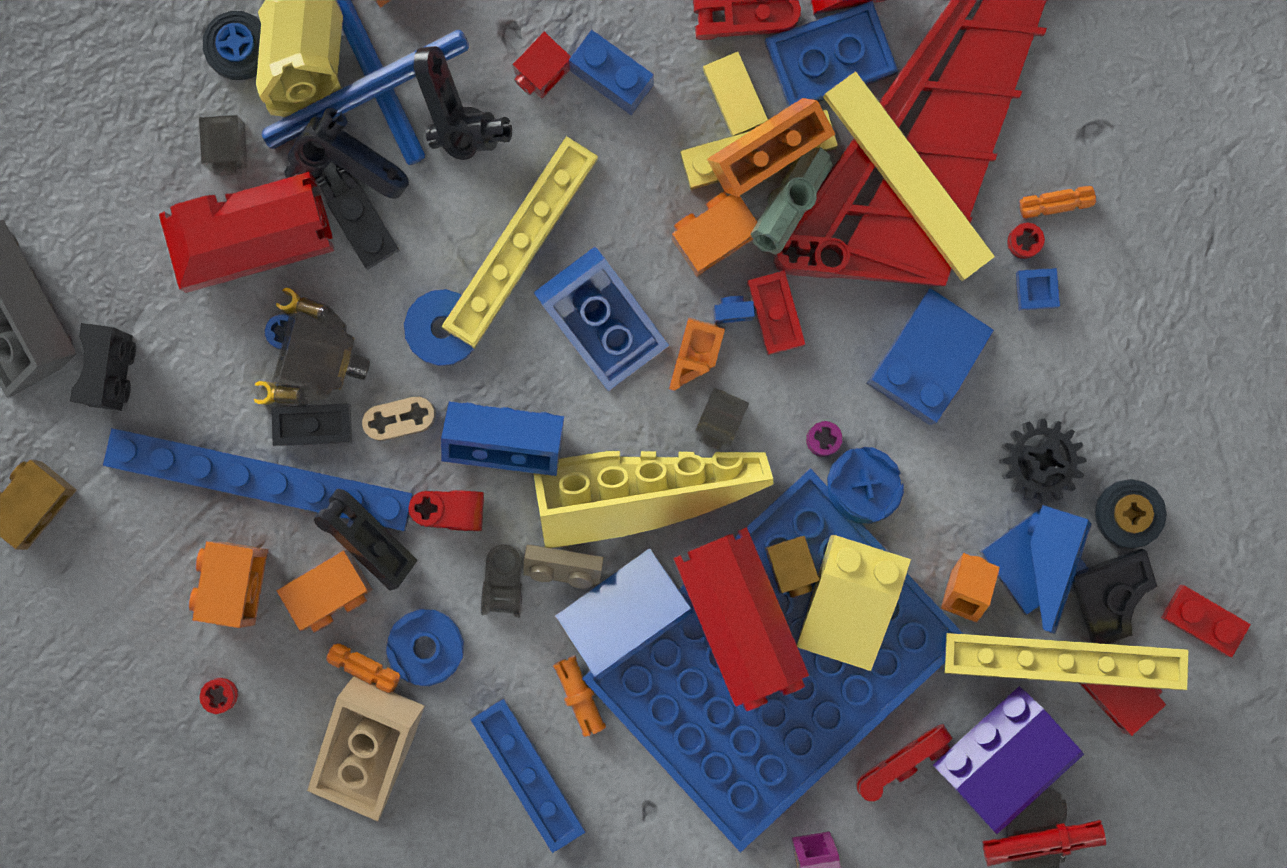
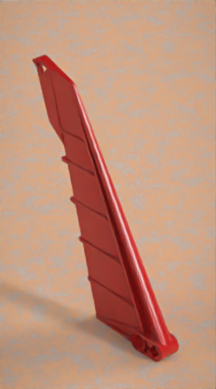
(950, 135)

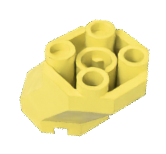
(298, 53)

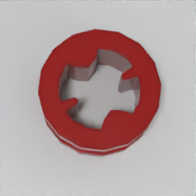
(1017, 232)
(230, 691)

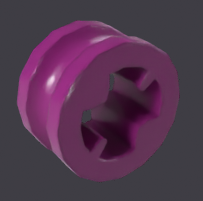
(813, 444)

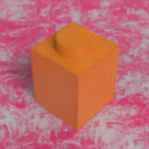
(970, 587)

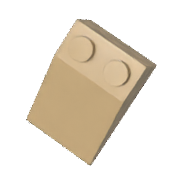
(364, 747)

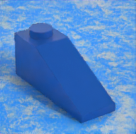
(1056, 553)

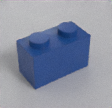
(611, 72)

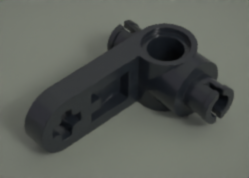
(455, 128)
(346, 153)

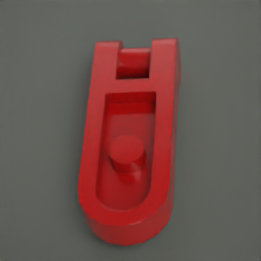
(745, 17)
(903, 762)

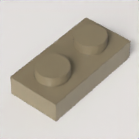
(564, 566)

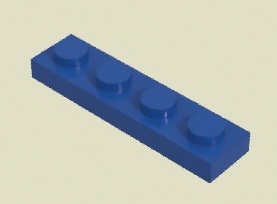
(528, 775)

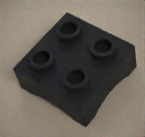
(104, 367)

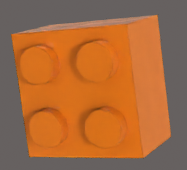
(228, 584)

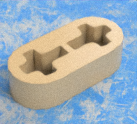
(396, 409)

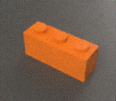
(771, 146)

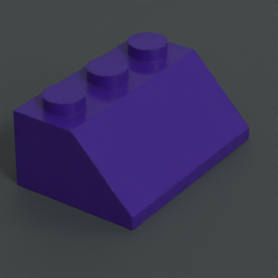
(1008, 759)

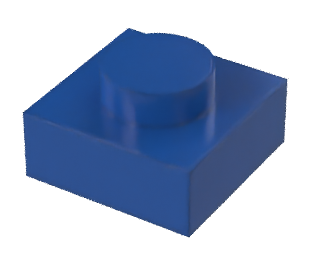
(1037, 289)
(733, 310)

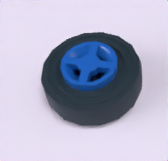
(229, 33)

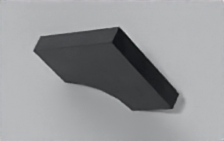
(1111, 592)

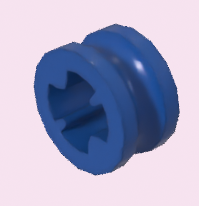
(270, 335)

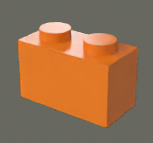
(714, 233)
(324, 591)

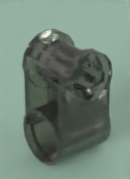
(503, 583)

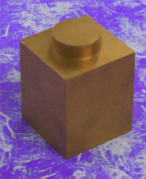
(792, 566)

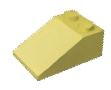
(852, 602)

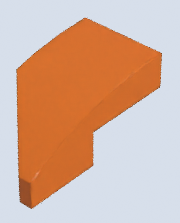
(697, 351)

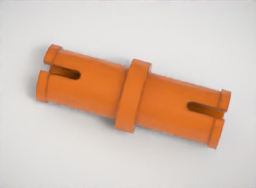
(579, 696)

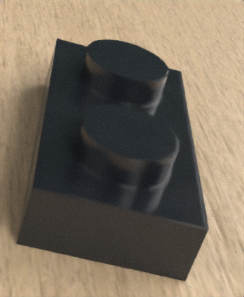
(311, 424)

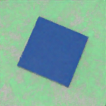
(1016, 571)

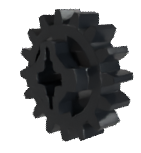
(1050, 445)

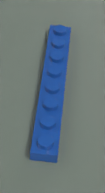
(249, 477)

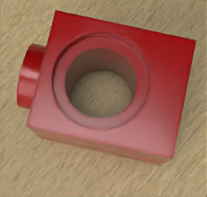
(541, 66)

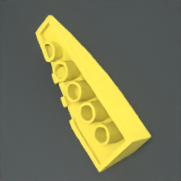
(621, 496)

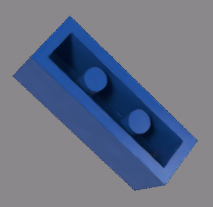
(502, 438)

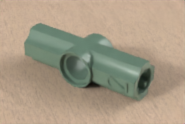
(781, 212)

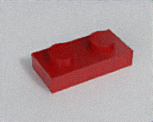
(776, 313)
(1205, 621)

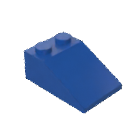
(601, 318)
(930, 357)

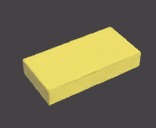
(735, 94)

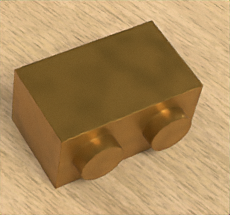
(31, 502)

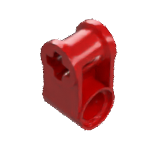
(455, 511)

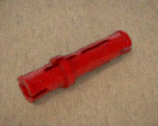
(1052, 841)

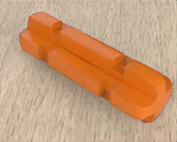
(1057, 202)
(363, 668)

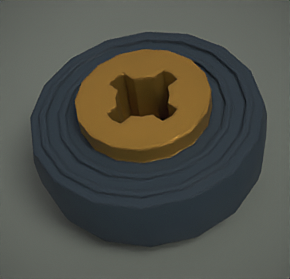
(1115, 513)

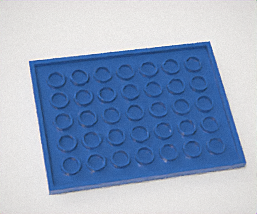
(760, 761)

